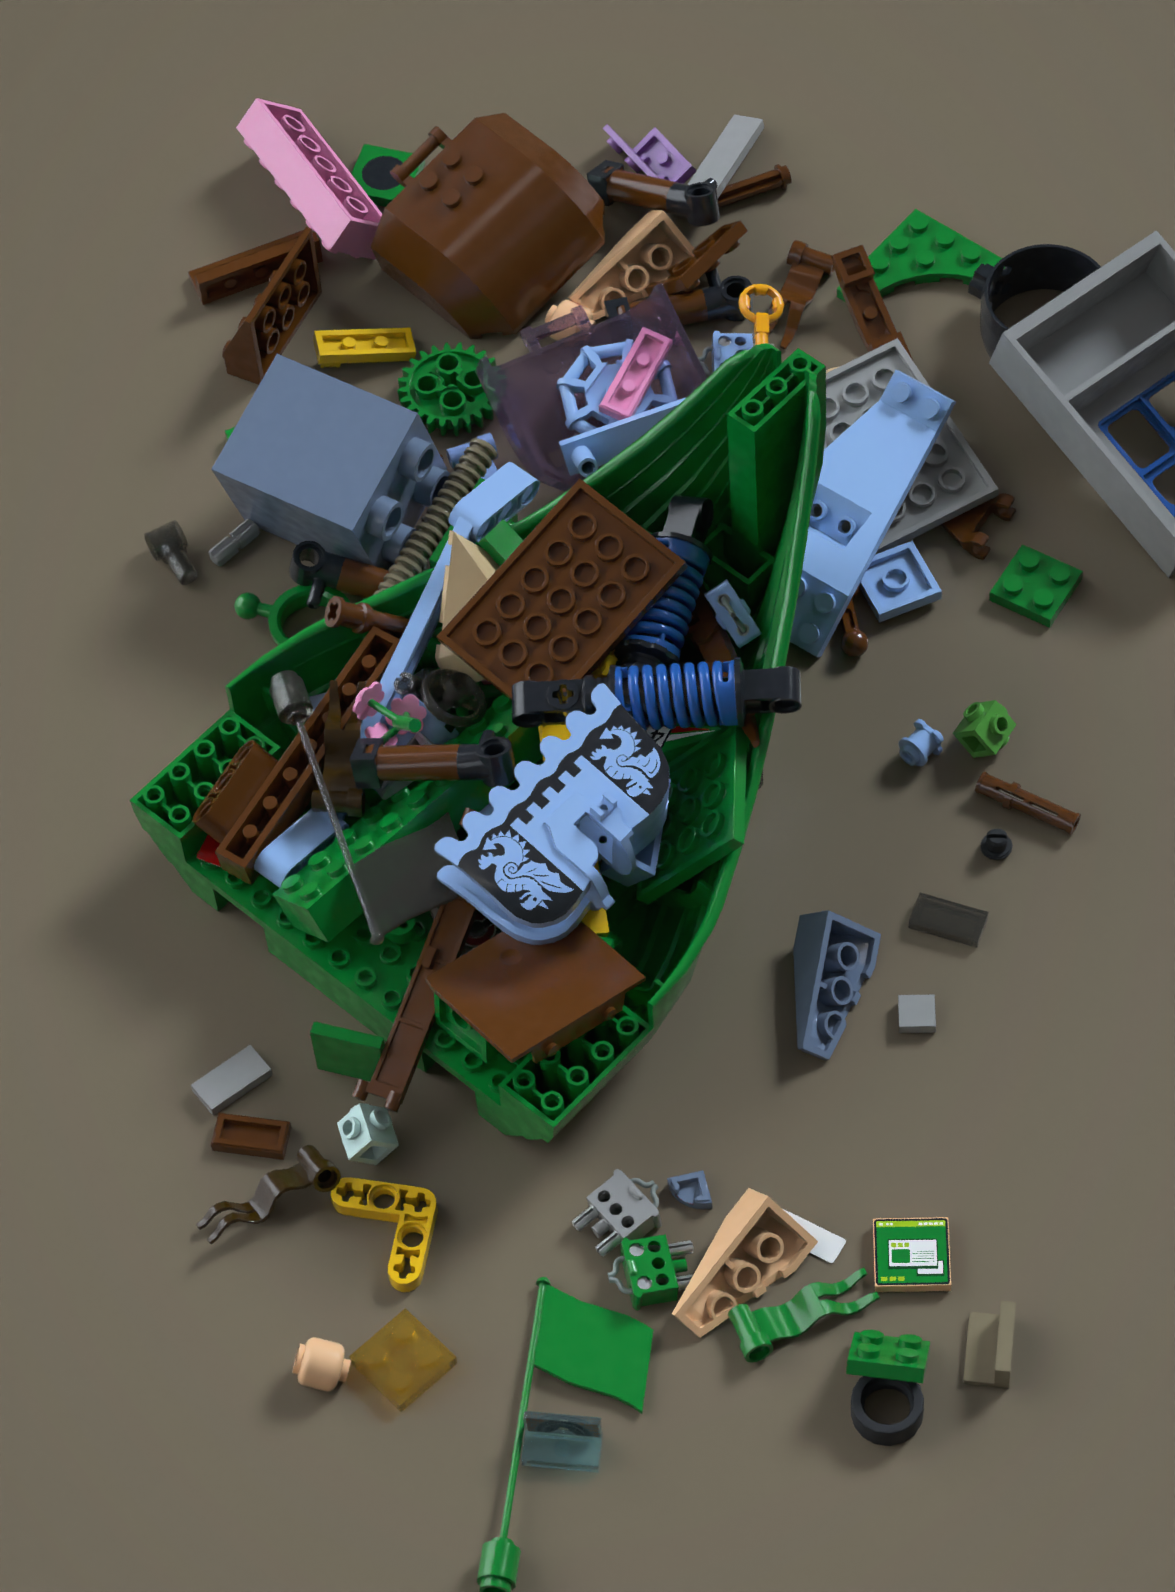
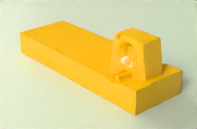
(363, 346)

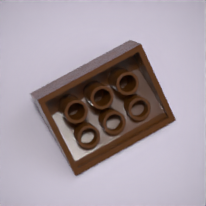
(275, 313)

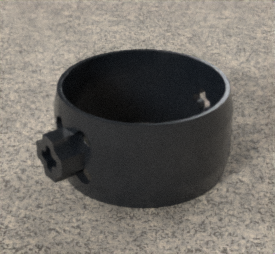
(1025, 270)

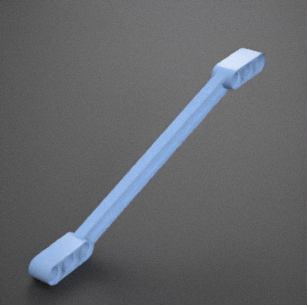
(472, 517)

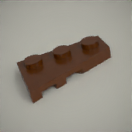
(686, 274)

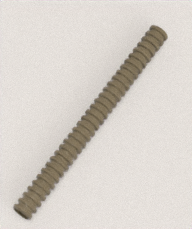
(436, 521)

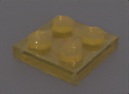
(403, 1360)

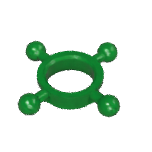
(249, 606)

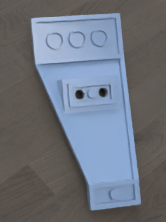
(863, 483)

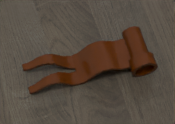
(801, 284)

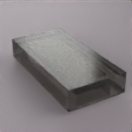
(948, 920)

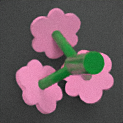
(404, 716)

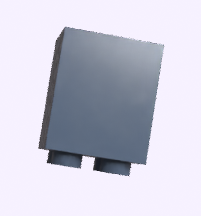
(330, 465)

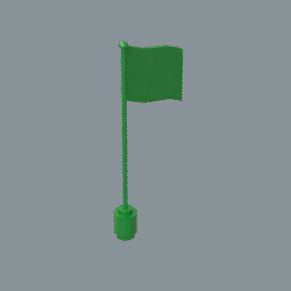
(586, 1350)

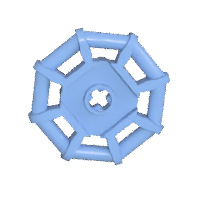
(599, 383)

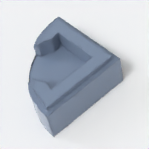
(691, 1190)

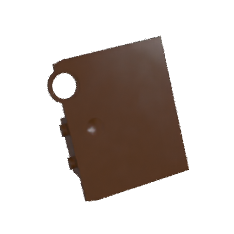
(536, 994)

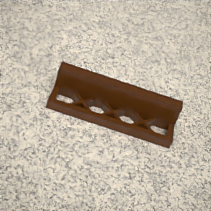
(244, 269)

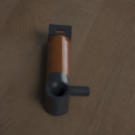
(693, 201)
(699, 305)
(332, 572)
(488, 761)

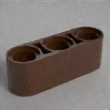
(234, 790)

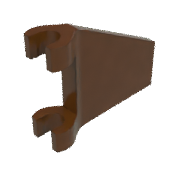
(967, 525)

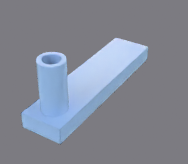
(597, 447)

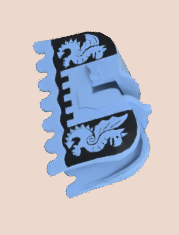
(538, 849)

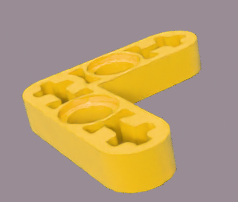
(407, 1220)

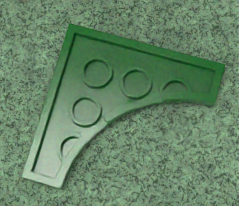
(924, 253)

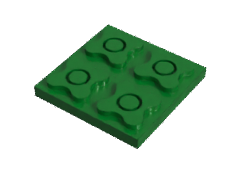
(703, 811)

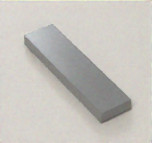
(729, 151)

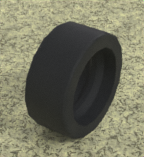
(881, 1433)

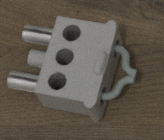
(621, 1210)

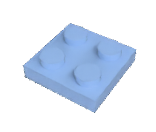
(898, 582)

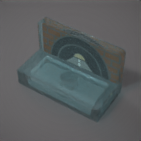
(562, 1441)

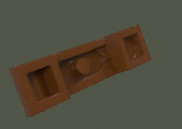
(864, 299)

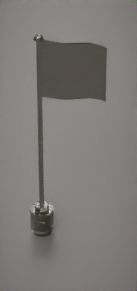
(399, 876)

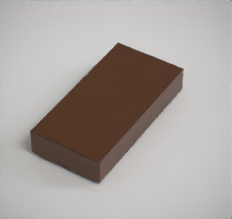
(251, 1136)

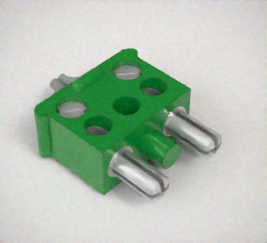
(651, 1270)

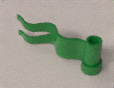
(794, 1317)

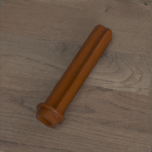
(755, 185)

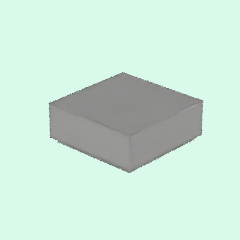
(917, 1013)

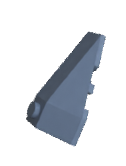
(829, 969)

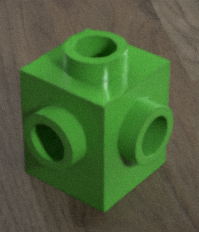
(984, 728)

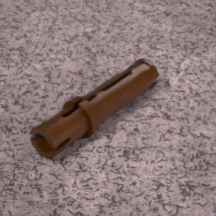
(989, 786)

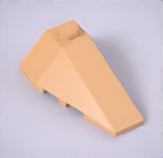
(634, 263)
(745, 1257)

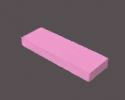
(636, 374)

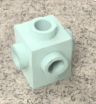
(367, 1134)

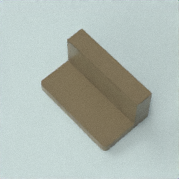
(990, 1347)

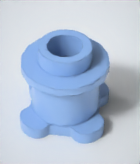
(920, 744)

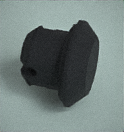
(996, 844)

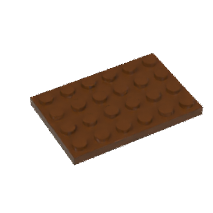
(563, 595)

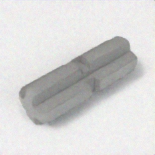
(239, 538)

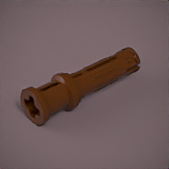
(362, 618)

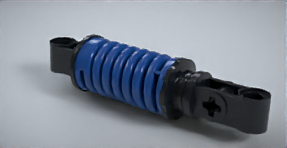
(663, 628)
(666, 697)

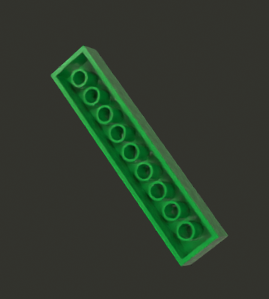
(322, 893)

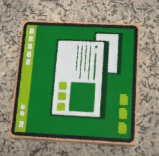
(911, 1254)

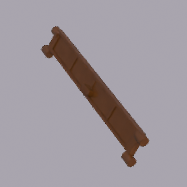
(417, 1008)

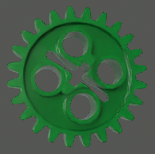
(446, 389)

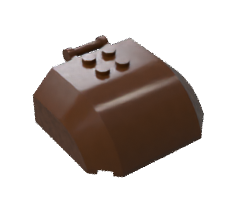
(488, 226)

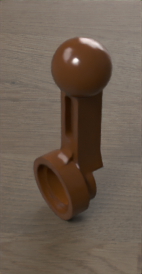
(854, 641)

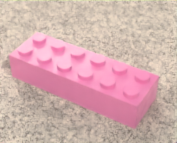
(312, 177)

